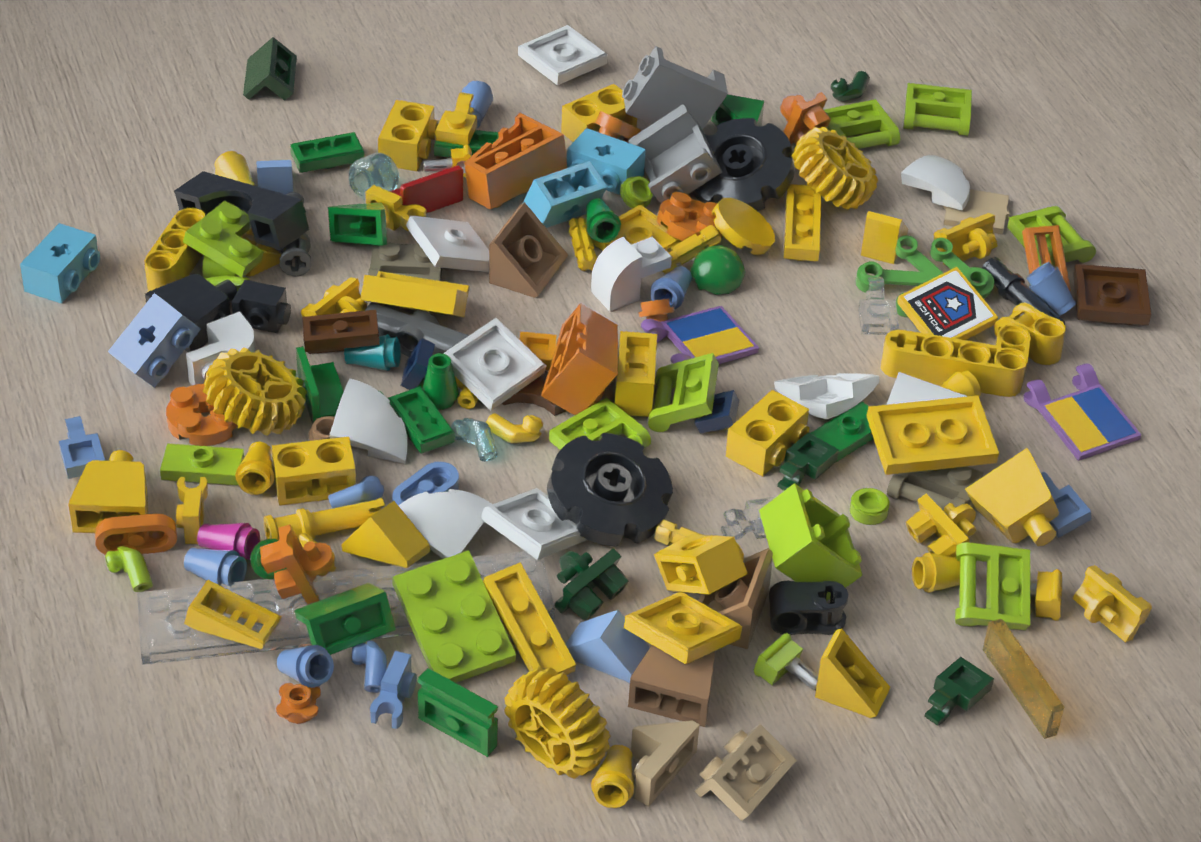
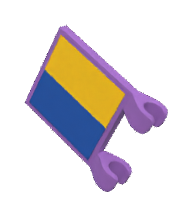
(704, 334)
(1085, 419)

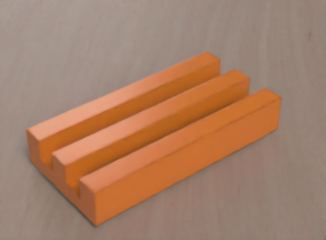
(1057, 248)

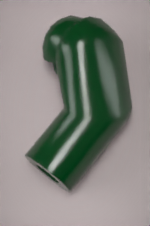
(844, 91)

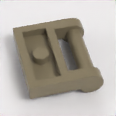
(403, 260)
(941, 485)

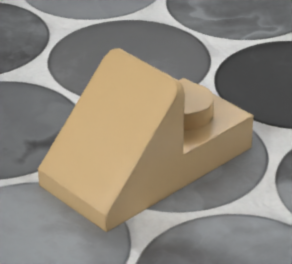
(662, 755)

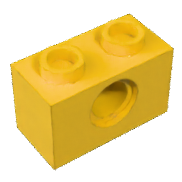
(701, 563)

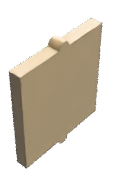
(980, 204)

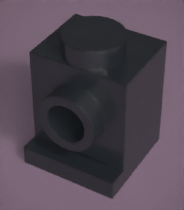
(262, 305)

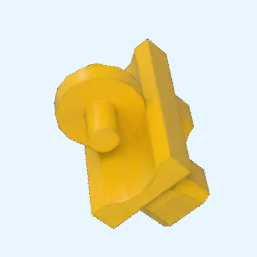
(971, 237)
(338, 300)
(948, 528)
(1111, 603)

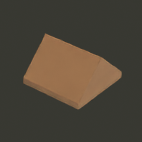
(524, 254)
(745, 597)

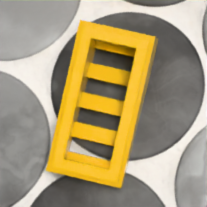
(215, 597)

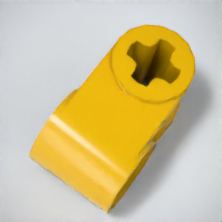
(1045, 332)

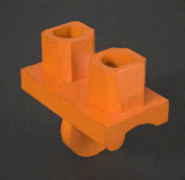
(803, 115)
(300, 563)

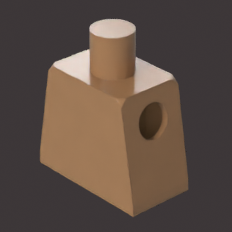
(671, 687)

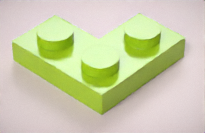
(220, 239)

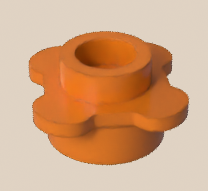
(298, 702)

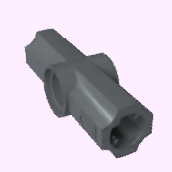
(413, 327)

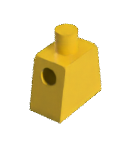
(108, 491)
(1016, 500)

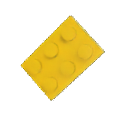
(932, 435)

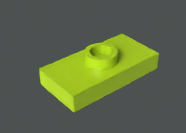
(196, 461)

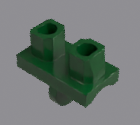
(579, 593)

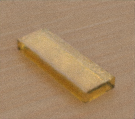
(1023, 678)

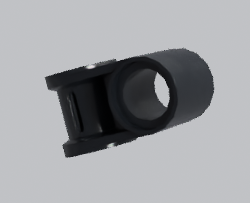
(804, 609)

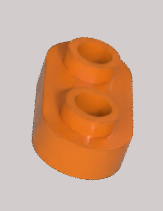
(613, 127)
(140, 532)

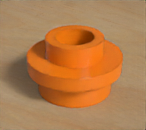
(656, 309)

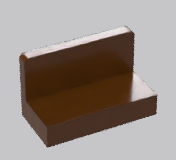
(340, 331)

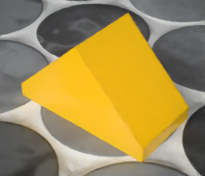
(881, 237)
(388, 538)
(849, 678)

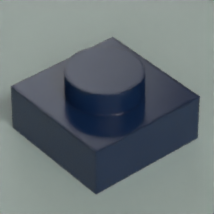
(417, 364)
(723, 413)

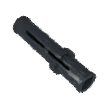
(1013, 287)

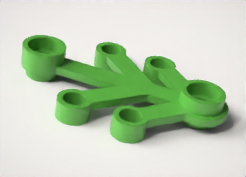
(926, 267)

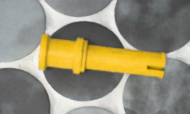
(323, 521)

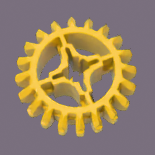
(835, 168)
(255, 391)
(557, 722)

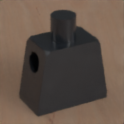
(198, 302)

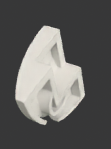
(941, 178)
(828, 394)
(370, 423)
(446, 518)

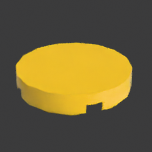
(743, 226)

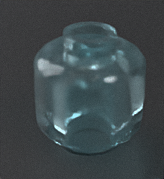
(373, 170)

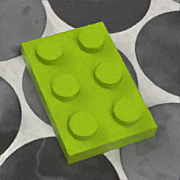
(454, 618)

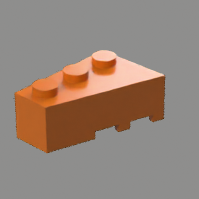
(514, 161)
(582, 361)

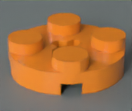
(685, 216)
(186, 419)

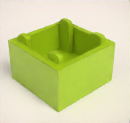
(809, 539)

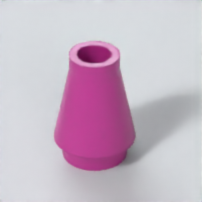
(234, 536)

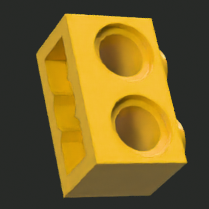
(585, 110)
(408, 134)
(636, 372)
(766, 432)
(312, 469)

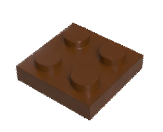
(1111, 294)

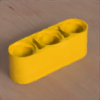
(169, 256)

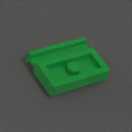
(457, 712)

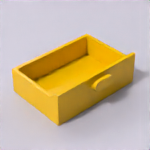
(415, 293)

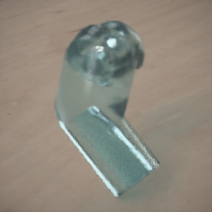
(476, 433)

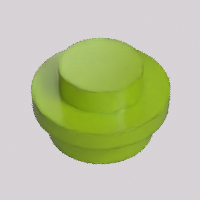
(636, 192)

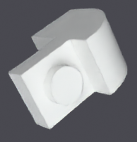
(620, 270)
(223, 335)

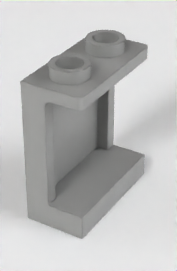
(666, 86)
(676, 154)

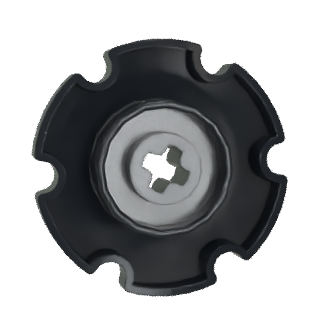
(752, 161)
(609, 489)

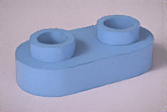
(431, 478)

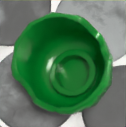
(718, 270)

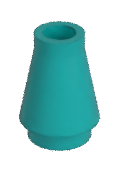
(377, 356)

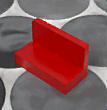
(434, 190)

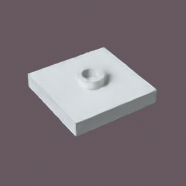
(562, 55)
(450, 243)
(494, 363)
(532, 524)

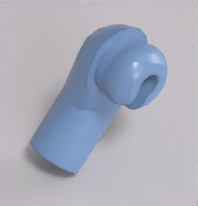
(367, 490)
(375, 661)

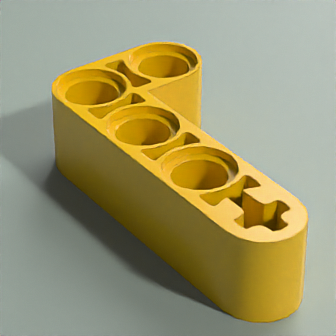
(935, 358)

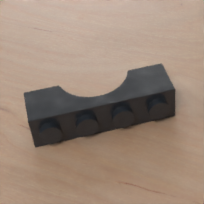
(272, 215)

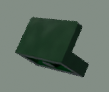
(271, 67)

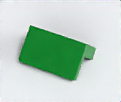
(322, 386)
(347, 618)

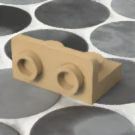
(747, 771)

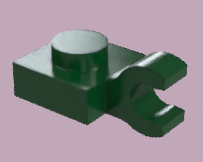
(806, 457)
(957, 685)

